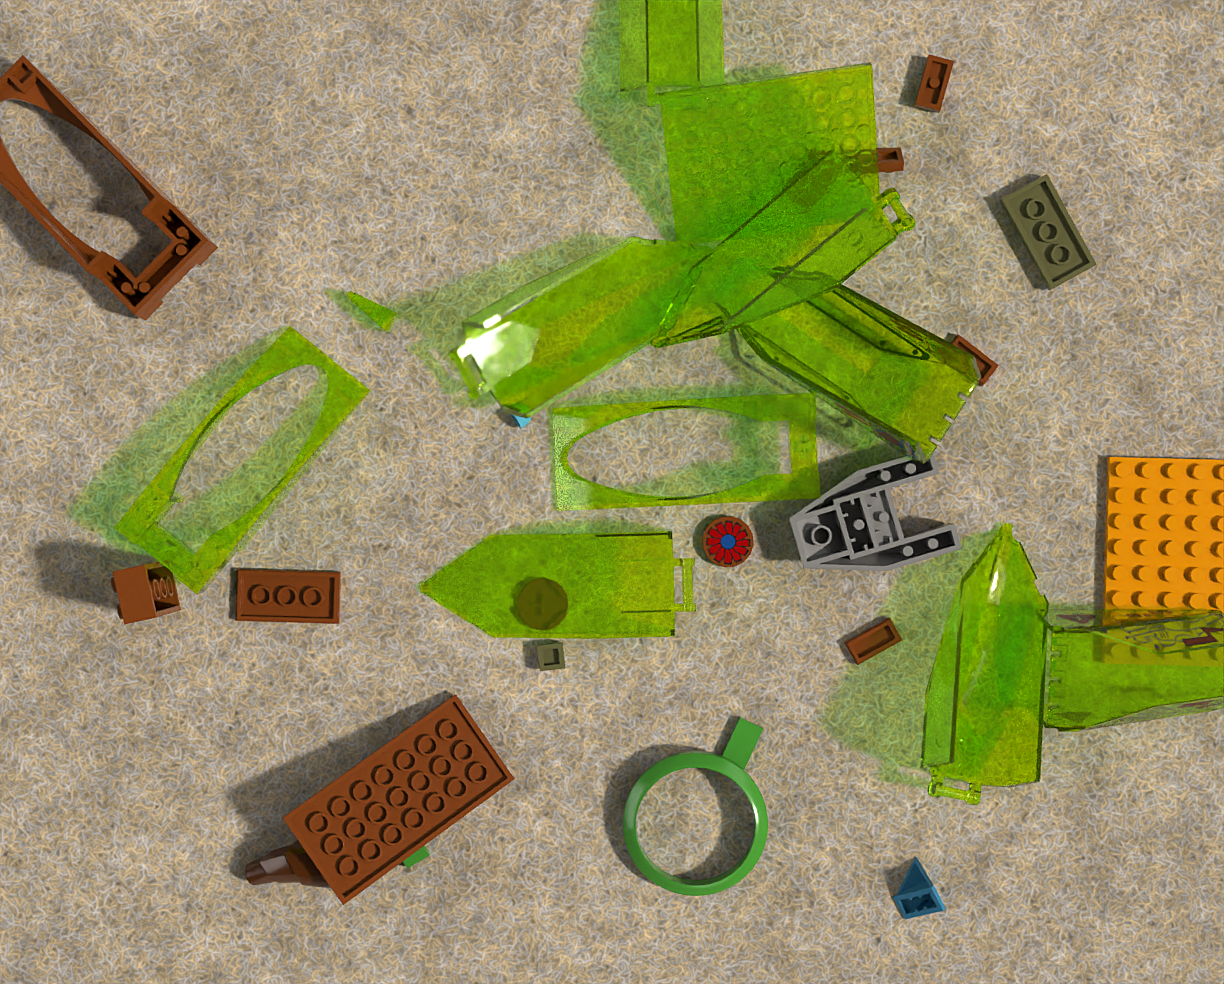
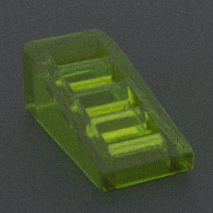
(381, 315)

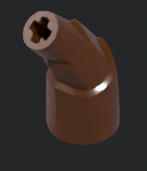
(285, 865)

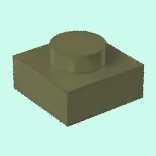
(551, 656)

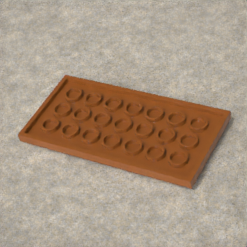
(398, 799)

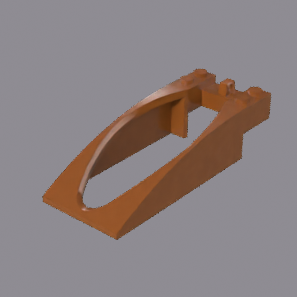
(189, 243)

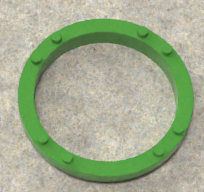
(685, 760)

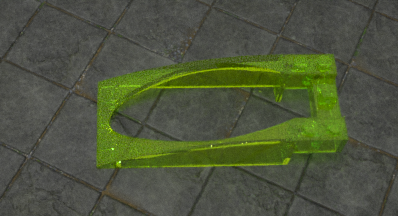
(796, 408)
(143, 518)

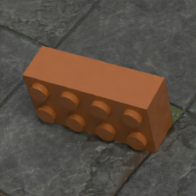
(145, 592)

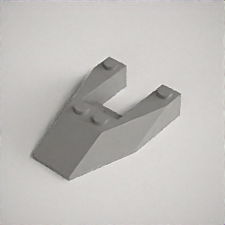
(858, 523)

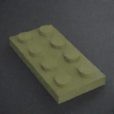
(1048, 232)

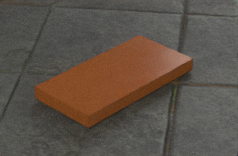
(288, 596)

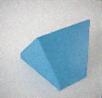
(917, 894)

